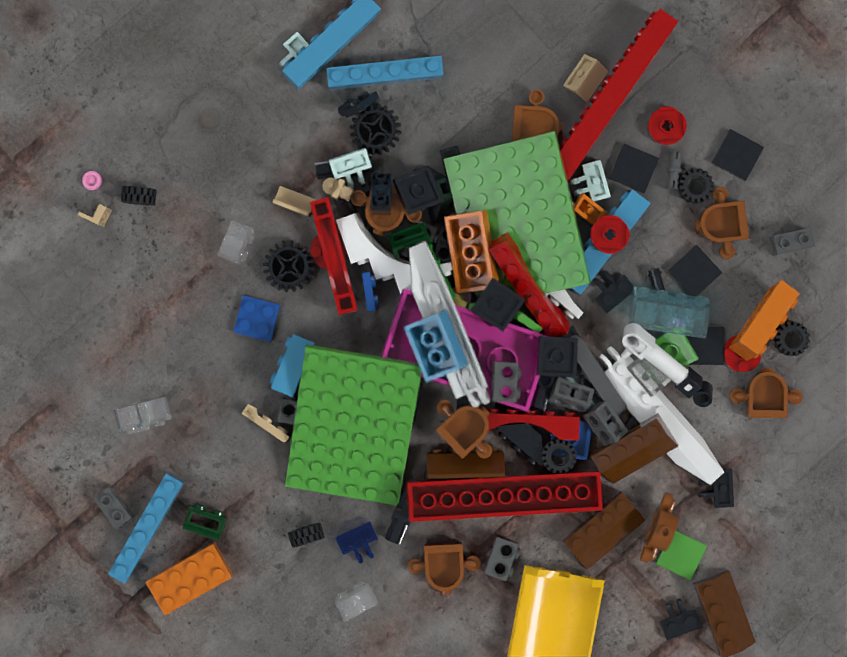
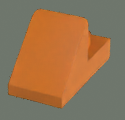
(588, 209)

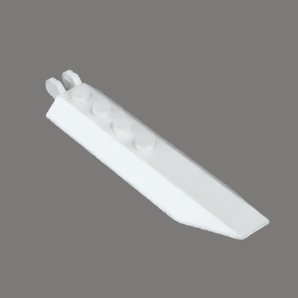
(434, 297)
(692, 450)

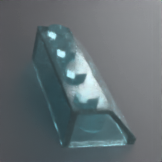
(669, 312)

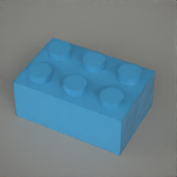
(436, 346)
(290, 370)

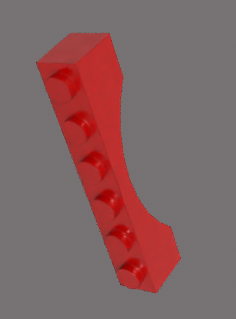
(333, 256)
(512, 264)
(563, 427)

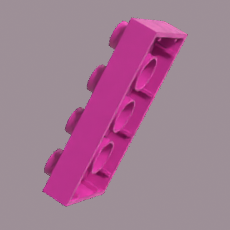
(486, 340)

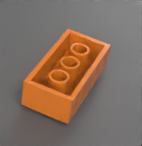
(469, 249)
(764, 320)
(189, 578)

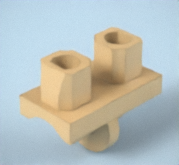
(337, 189)

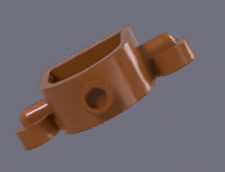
(534, 120)
(384, 223)
(723, 223)
(766, 395)
(465, 428)
(661, 529)
(444, 565)

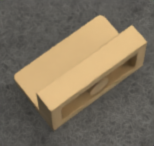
(586, 77)
(293, 201)
(100, 216)

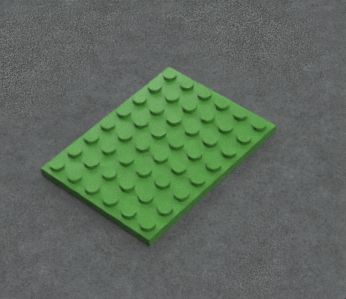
(530, 199)
(352, 424)

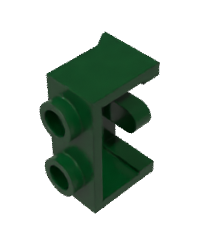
(408, 237)
(202, 530)

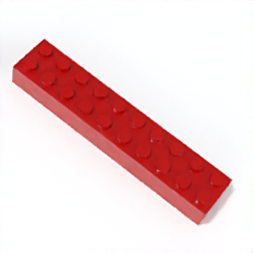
(615, 89)
(504, 496)

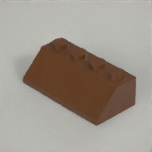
(635, 449)
(471, 466)
(604, 530)
(724, 614)

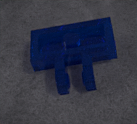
(357, 538)

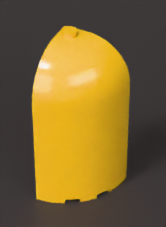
(555, 614)

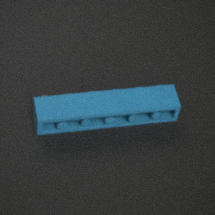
(330, 42)
(385, 72)
(629, 211)
(146, 527)

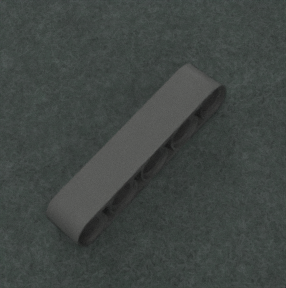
(592, 376)

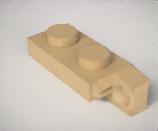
(265, 423)

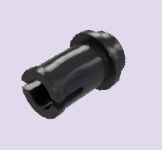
(656, 279)

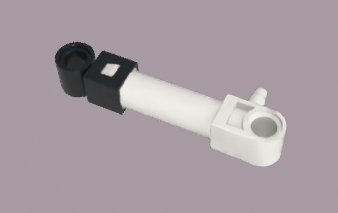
(685, 379)

